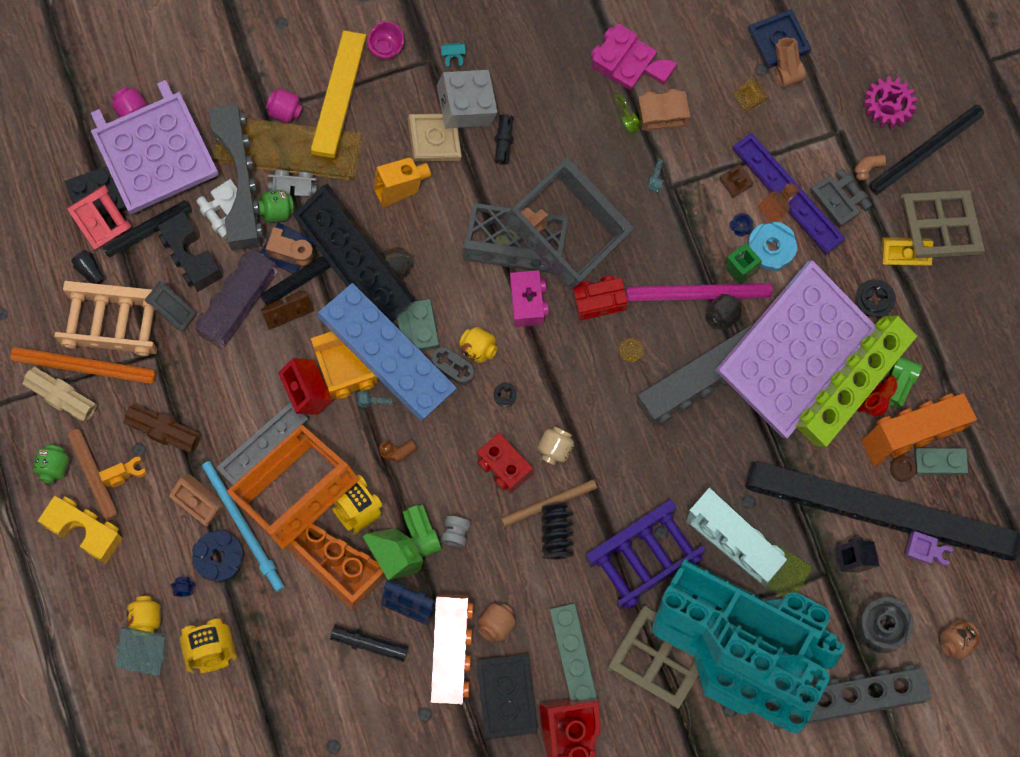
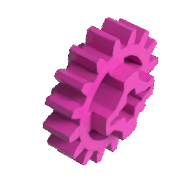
(893, 93)

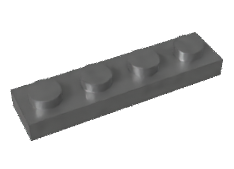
(261, 444)

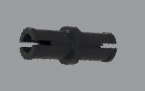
(504, 139)

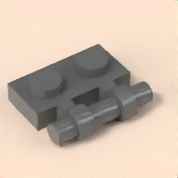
(836, 202)

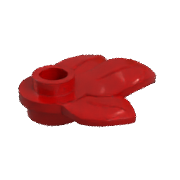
(879, 398)

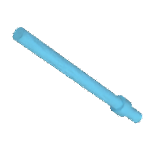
(266, 566)

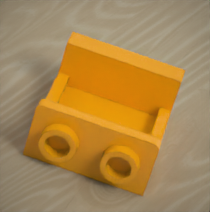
(340, 367)

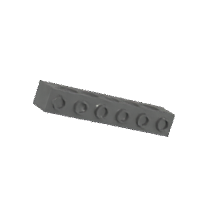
(916, 692)

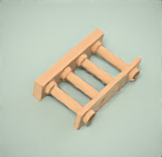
(102, 295)

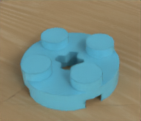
(786, 245)

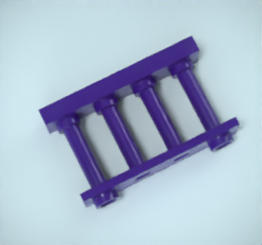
(622, 544)

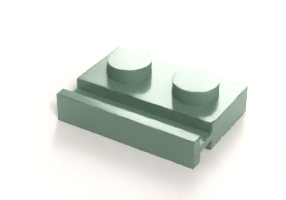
(419, 325)

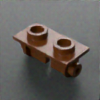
(296, 306)

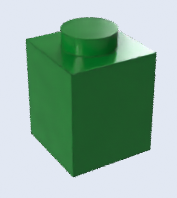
(743, 263)

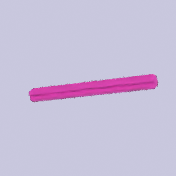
(695, 292)

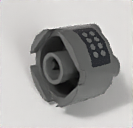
(896, 617)

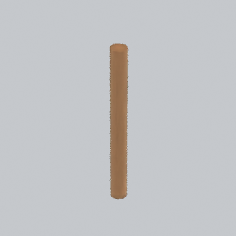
(556, 499)

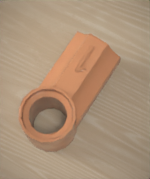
(790, 68)

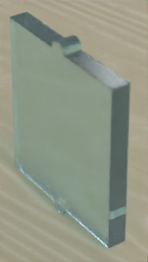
(140, 651)

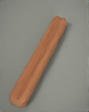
(92, 474)

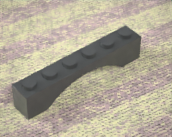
(241, 221)

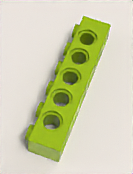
(868, 376)

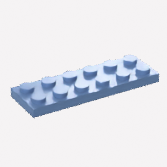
(386, 352)

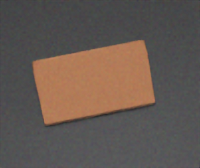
(196, 499)

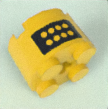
(357, 507)
(207, 646)

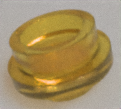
(631, 350)

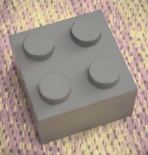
(466, 99)

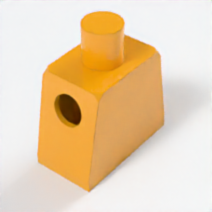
(398, 180)

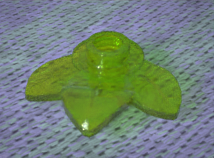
(630, 120)

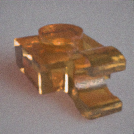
(776, 204)

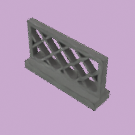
(506, 254)

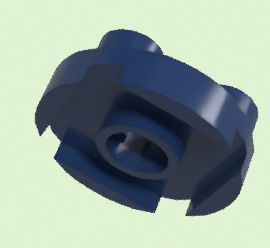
(205, 549)

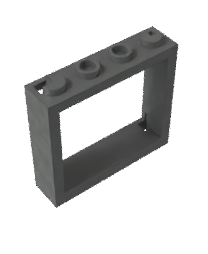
(592, 200)

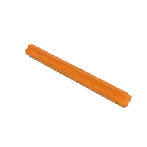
(83, 365)

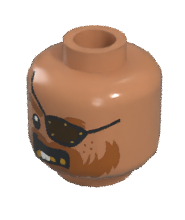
(959, 639)

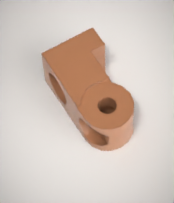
(289, 250)

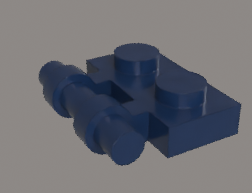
(407, 602)

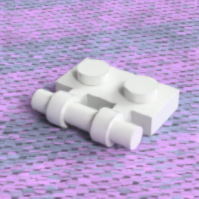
(224, 199)

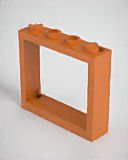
(308, 507)

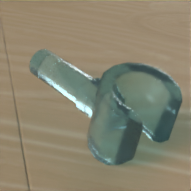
(655, 182)
(365, 400)

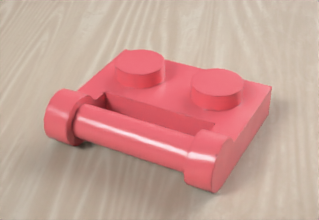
(91, 220)

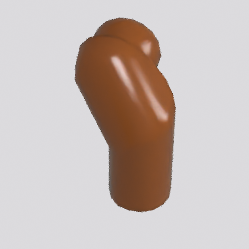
(397, 453)

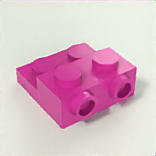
(622, 56)

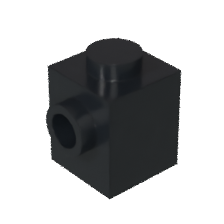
(857, 555)

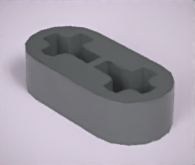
(456, 361)

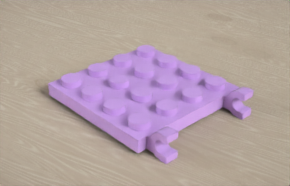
(154, 151)

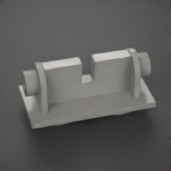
(303, 183)

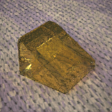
(750, 94)

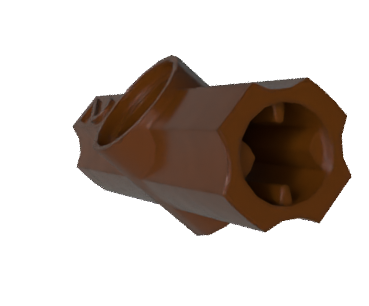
(162, 428)

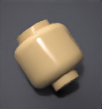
(555, 445)

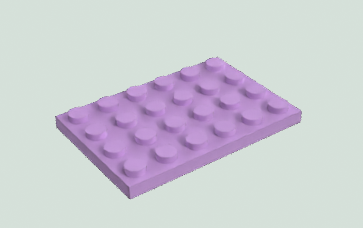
(795, 348)

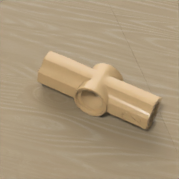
(59, 394)

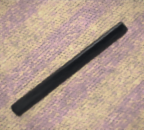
(926, 149)

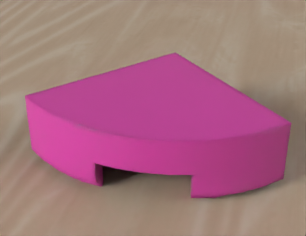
(660, 70)

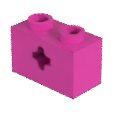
(524, 285)

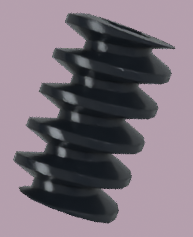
(556, 532)

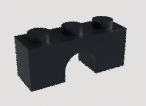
(199, 269)

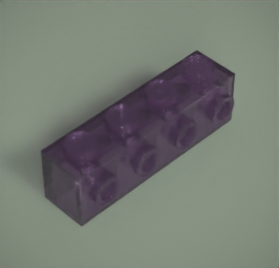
(236, 298)

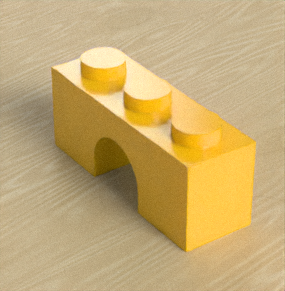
(62, 516)

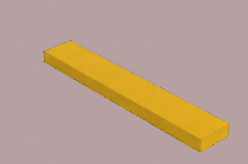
(338, 94)

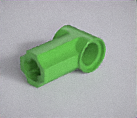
(906, 374)
(421, 531)

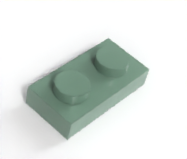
(941, 461)

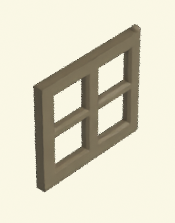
(943, 223)
(660, 657)

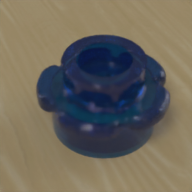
(741, 218)
(182, 587)

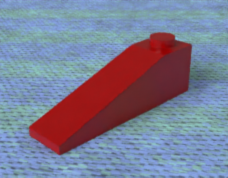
(570, 727)

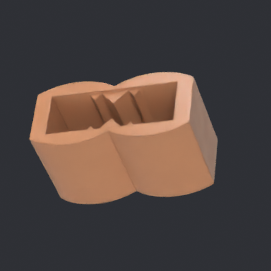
(663, 110)

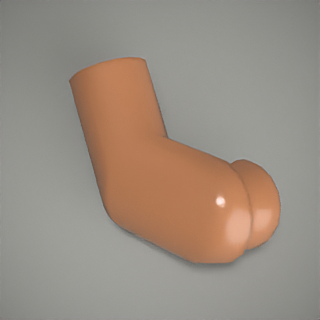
(867, 164)

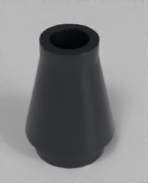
(88, 267)

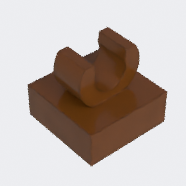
(736, 181)

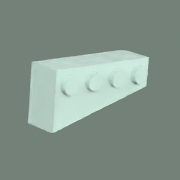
(735, 537)

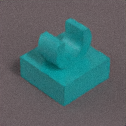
(453, 50)

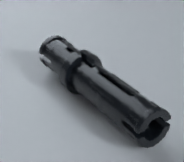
(370, 643)

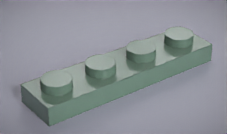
(573, 653)

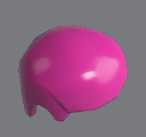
(385, 40)

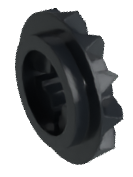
(882, 290)

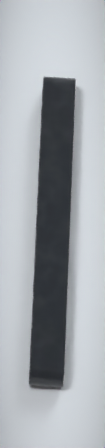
(883, 511)

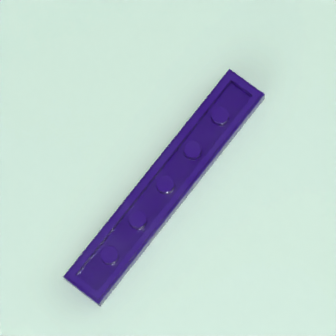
(774, 177)

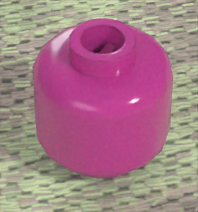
(127, 101)
(283, 105)

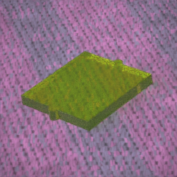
(790, 576)

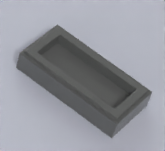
(170, 306)

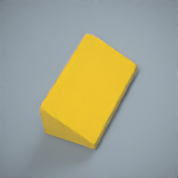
(901, 252)

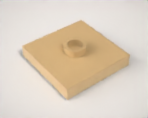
(432, 140)

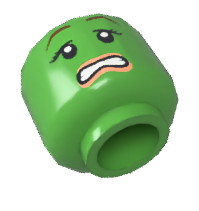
(275, 206)
(50, 463)

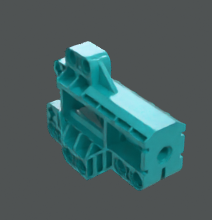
(750, 644)

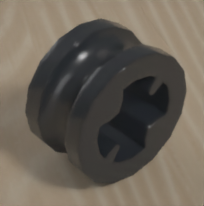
(506, 387)

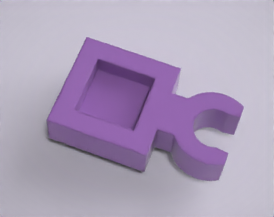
(924, 549)

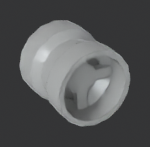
(455, 531)

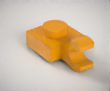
(119, 473)

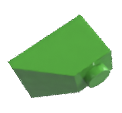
(394, 553)

